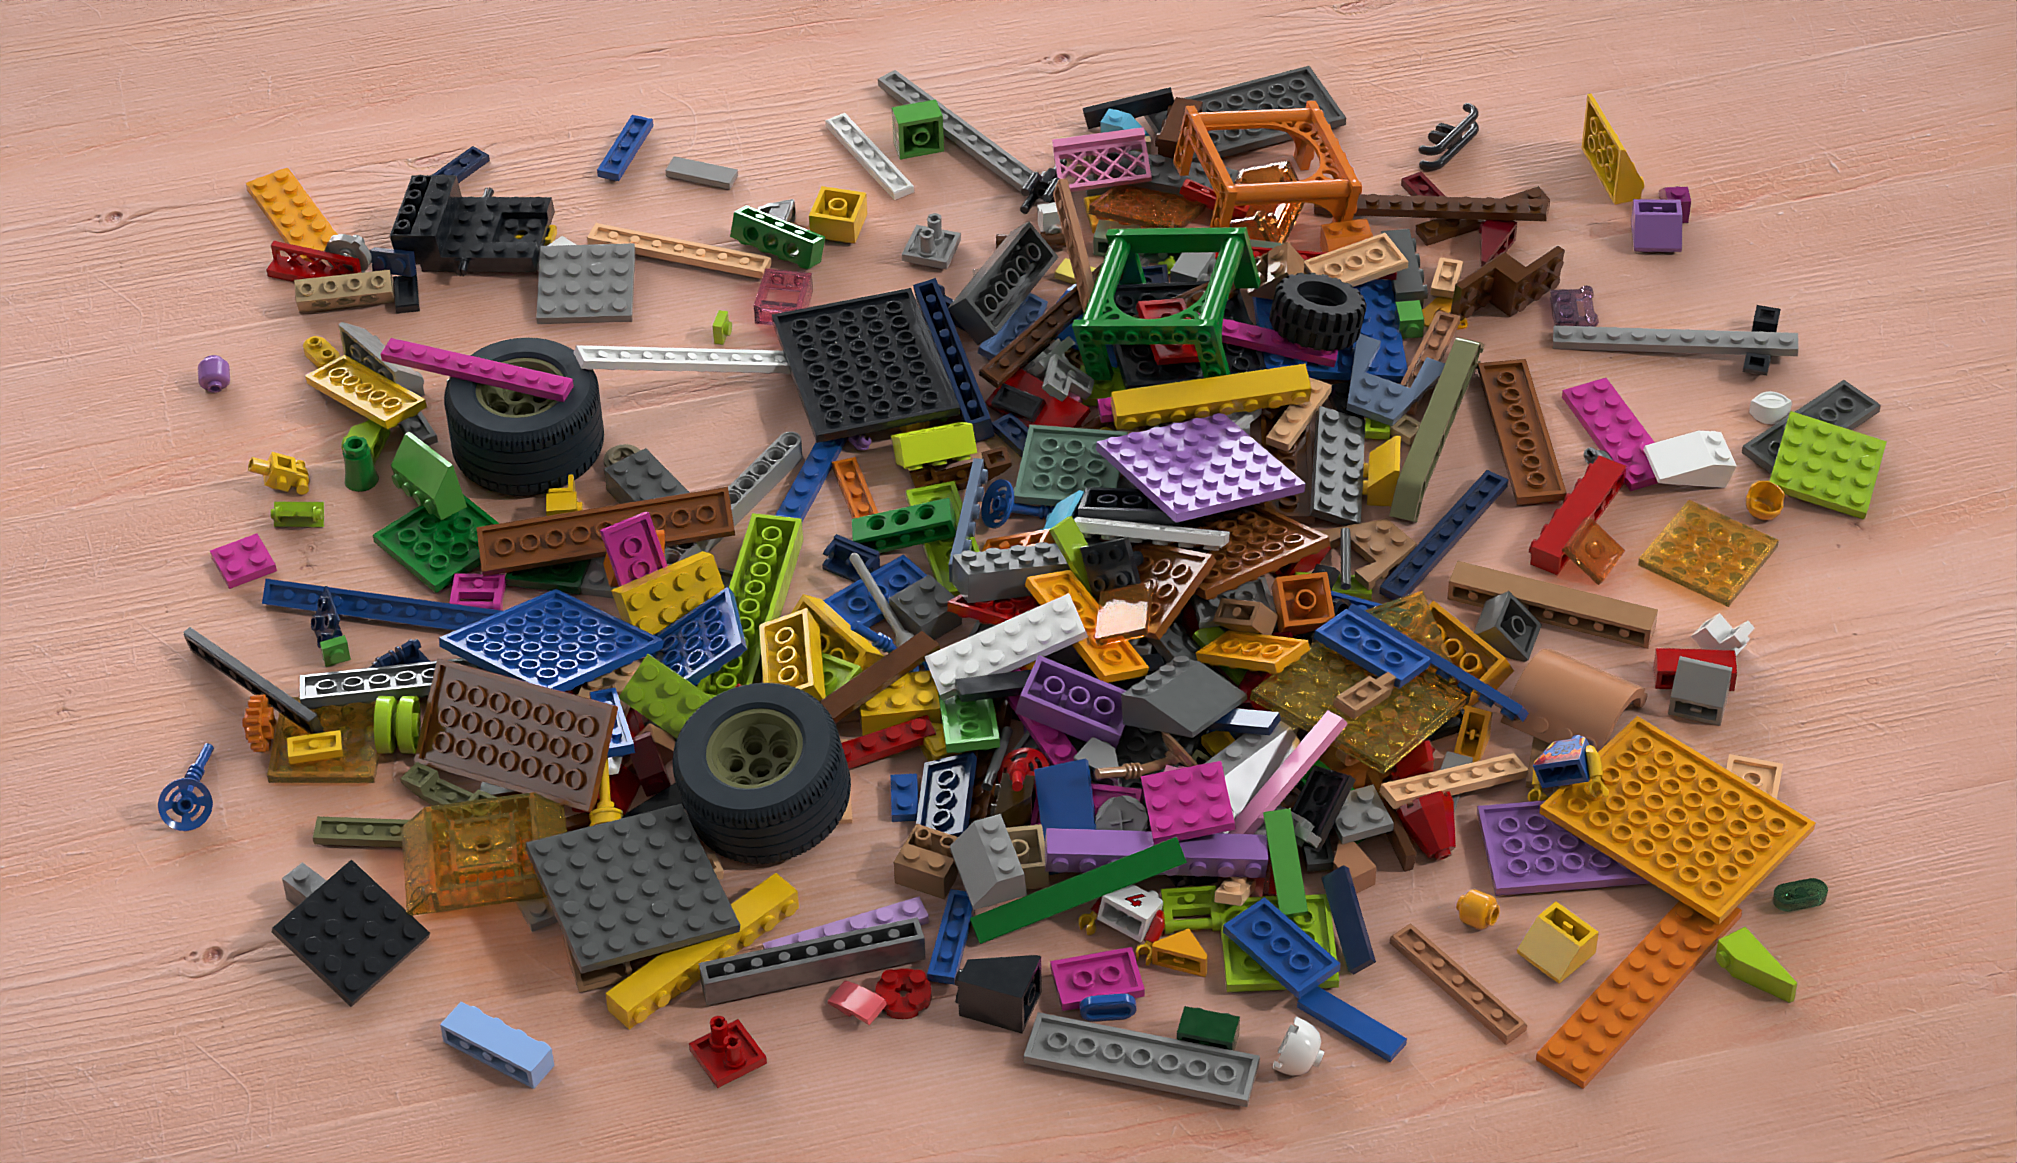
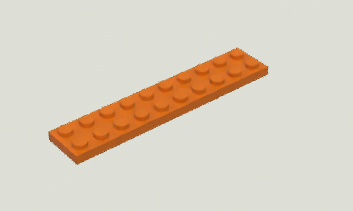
(1632, 993)

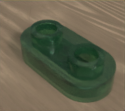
(1796, 894)

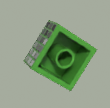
(918, 129)

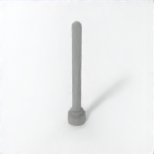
(901, 634)

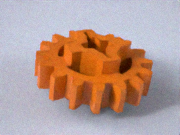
(259, 723)

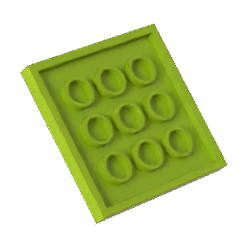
(1827, 465)
(1246, 974)

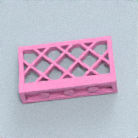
(1099, 146)

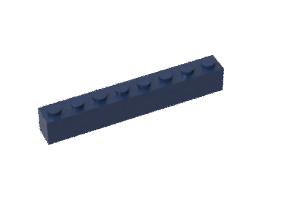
(953, 358)

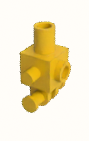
(281, 472)

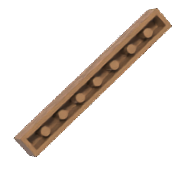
(1557, 604)

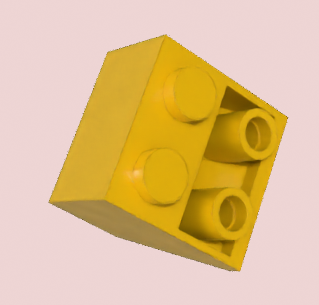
(1558, 942)

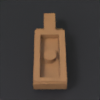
(1365, 695)

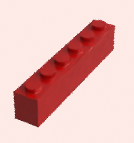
(1589, 498)

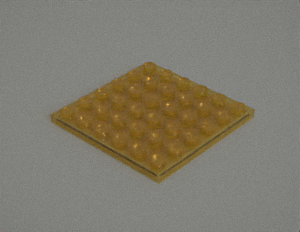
(1379, 735)

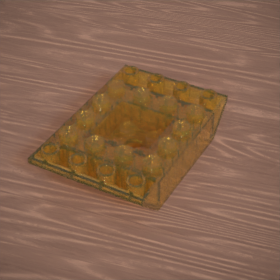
(449, 870)

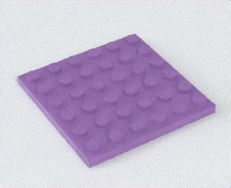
(1199, 467)

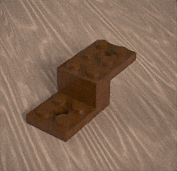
(1507, 284)

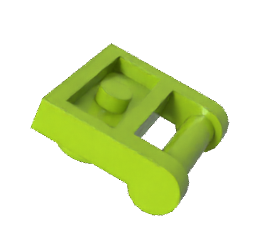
(1189, 902)

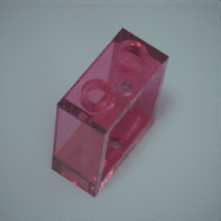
(781, 280)

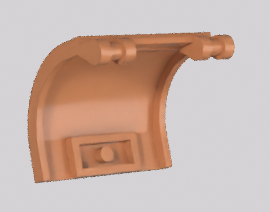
(1571, 699)

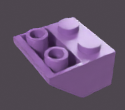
(1656, 225)

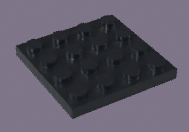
(350, 932)

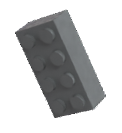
(640, 479)

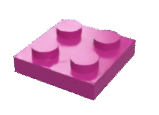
(243, 561)

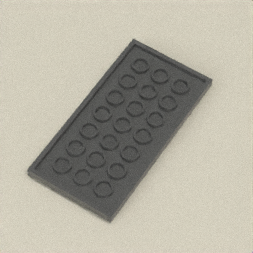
(1276, 91)

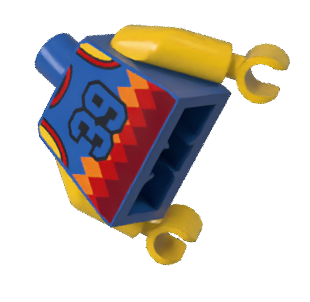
(1565, 764)

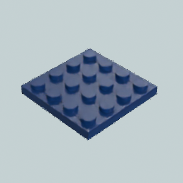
(703, 638)

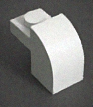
(1719, 635)

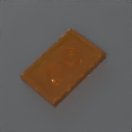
(1124, 613)

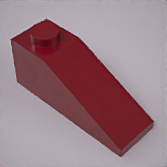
(1496, 238)

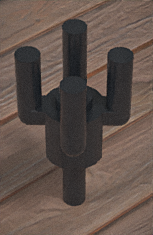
(1043, 187)

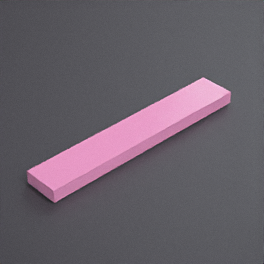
(1289, 773)

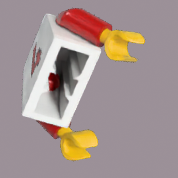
(1132, 913)

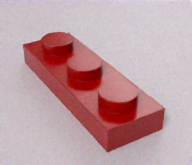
(1197, 192)

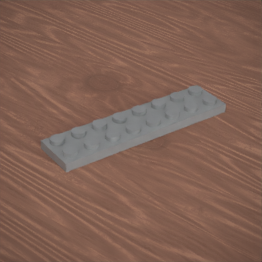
(1142, 1059)

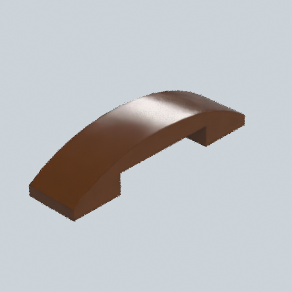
(995, 461)

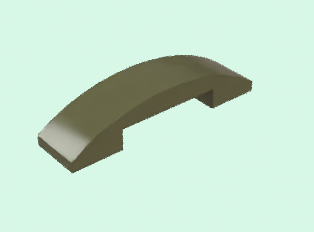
(429, 787)

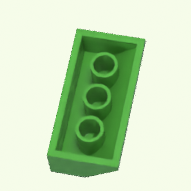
(427, 478)

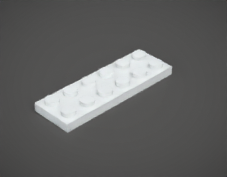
(1159, 534)
(1007, 645)

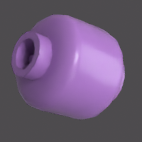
(213, 373)

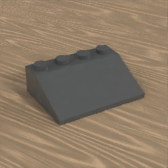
(1180, 699)

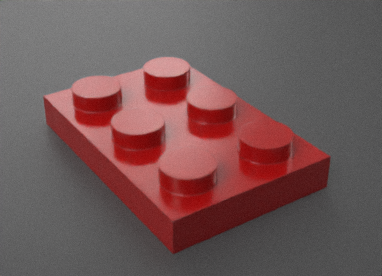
(1167, 353)

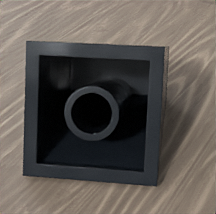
(1000, 990)

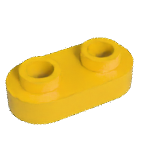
(319, 351)

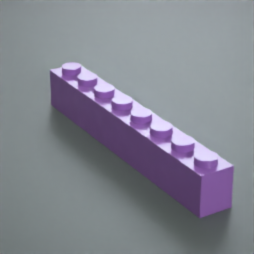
(1205, 855)

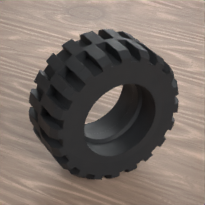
(1317, 311)

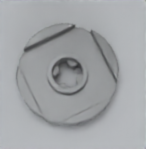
(351, 245)

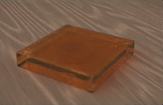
(1593, 550)

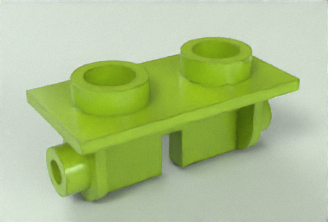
(298, 514)

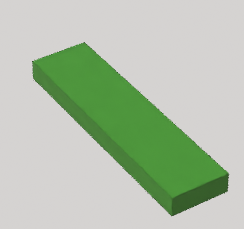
(1285, 862)

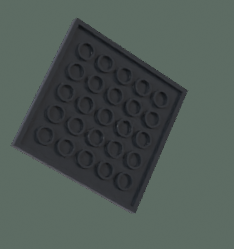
(1137, 361)

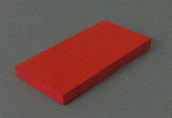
(1054, 413)

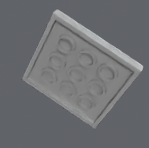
(586, 283)

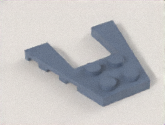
(1382, 398)

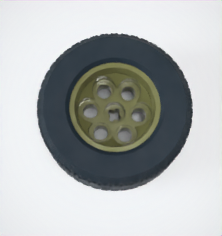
(524, 440)
(762, 773)

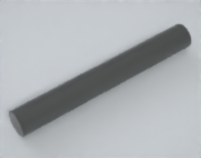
(1345, 554)
(997, 759)

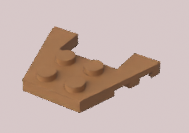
(1379, 544)

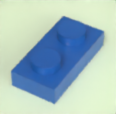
(904, 797)

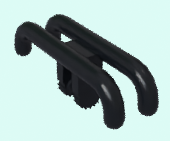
(1449, 138)

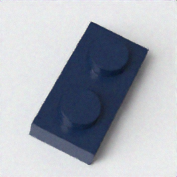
(397, 261)

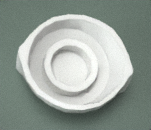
(1770, 407)

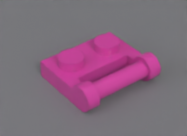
(478, 587)

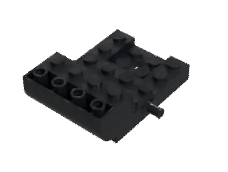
(470, 231)

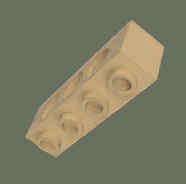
(344, 291)

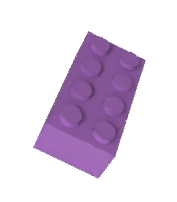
(1072, 702)

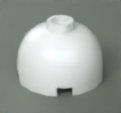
(1299, 1049)

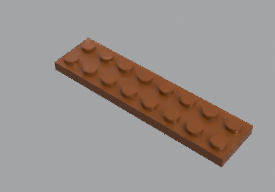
(1521, 432)

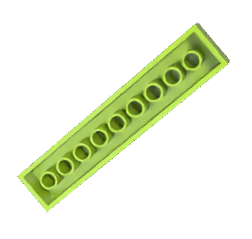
(760, 591)

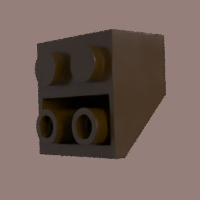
(1014, 806)

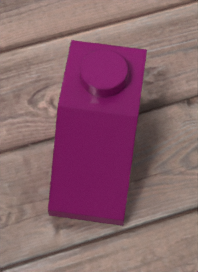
(1678, 193)

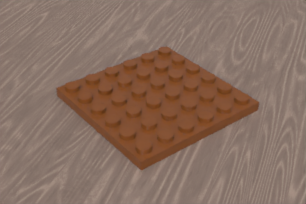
(1257, 545)

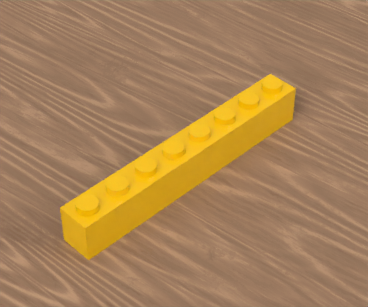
(1210, 396)
(679, 968)

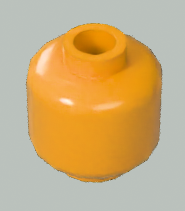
(1478, 909)

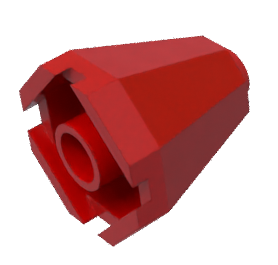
(1431, 823)

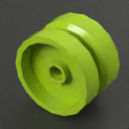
(397, 724)

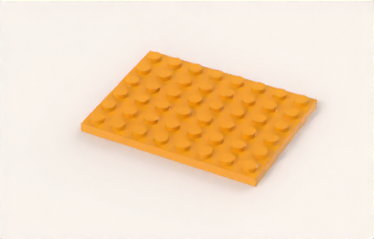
(1680, 820)

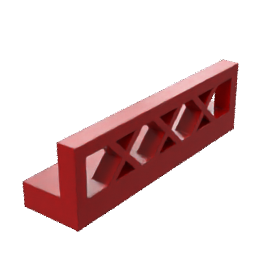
(297, 268)

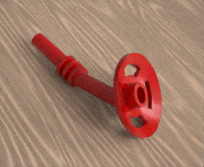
(1020, 767)

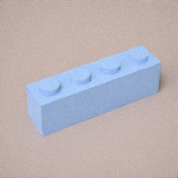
(497, 1044)

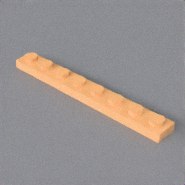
(682, 251)

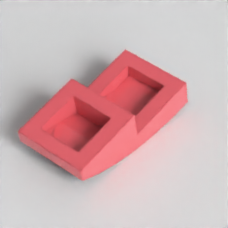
(857, 1001)

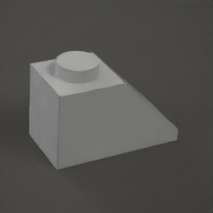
(1099, 755)

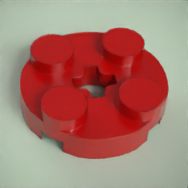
(904, 980)

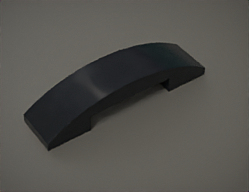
(1765, 320)

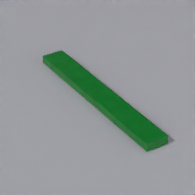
(1078, 890)

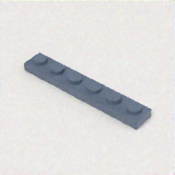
(970, 510)

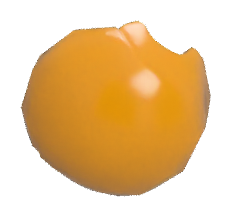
(1765, 500)

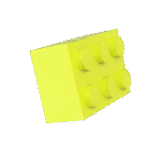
(934, 445)

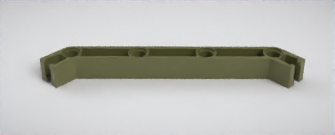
(1435, 428)

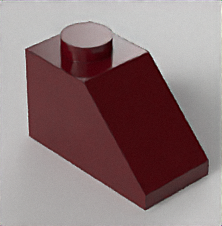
(649, 765)

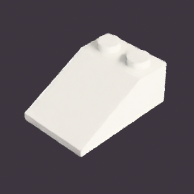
(1692, 460)

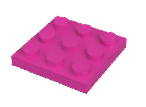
(1188, 802)

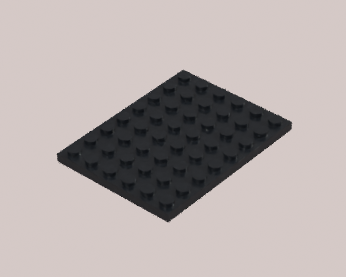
(865, 365)

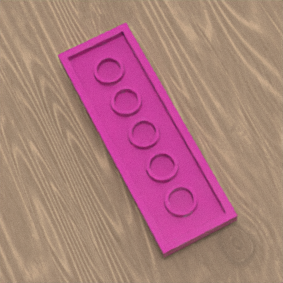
(1613, 428)

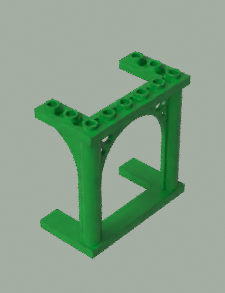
(1098, 328)

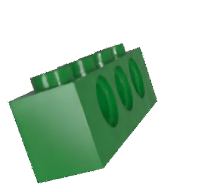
(763, 230)
(906, 526)

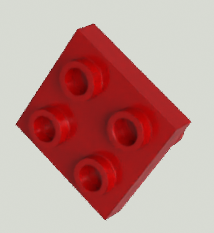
(727, 1051)

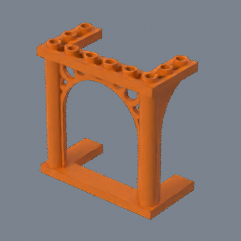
(1309, 133)

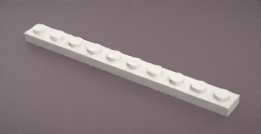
(681, 359)

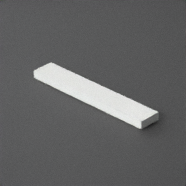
(869, 156)

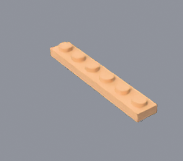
(1455, 779)

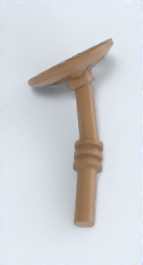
(1174, 755)

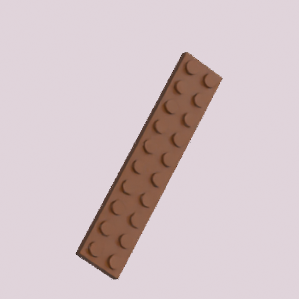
(578, 536)

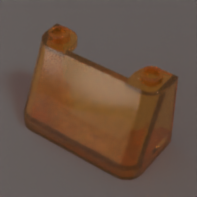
(1269, 221)

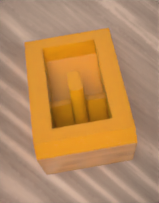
(1474, 733)
(1180, 953)

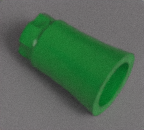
(359, 466)

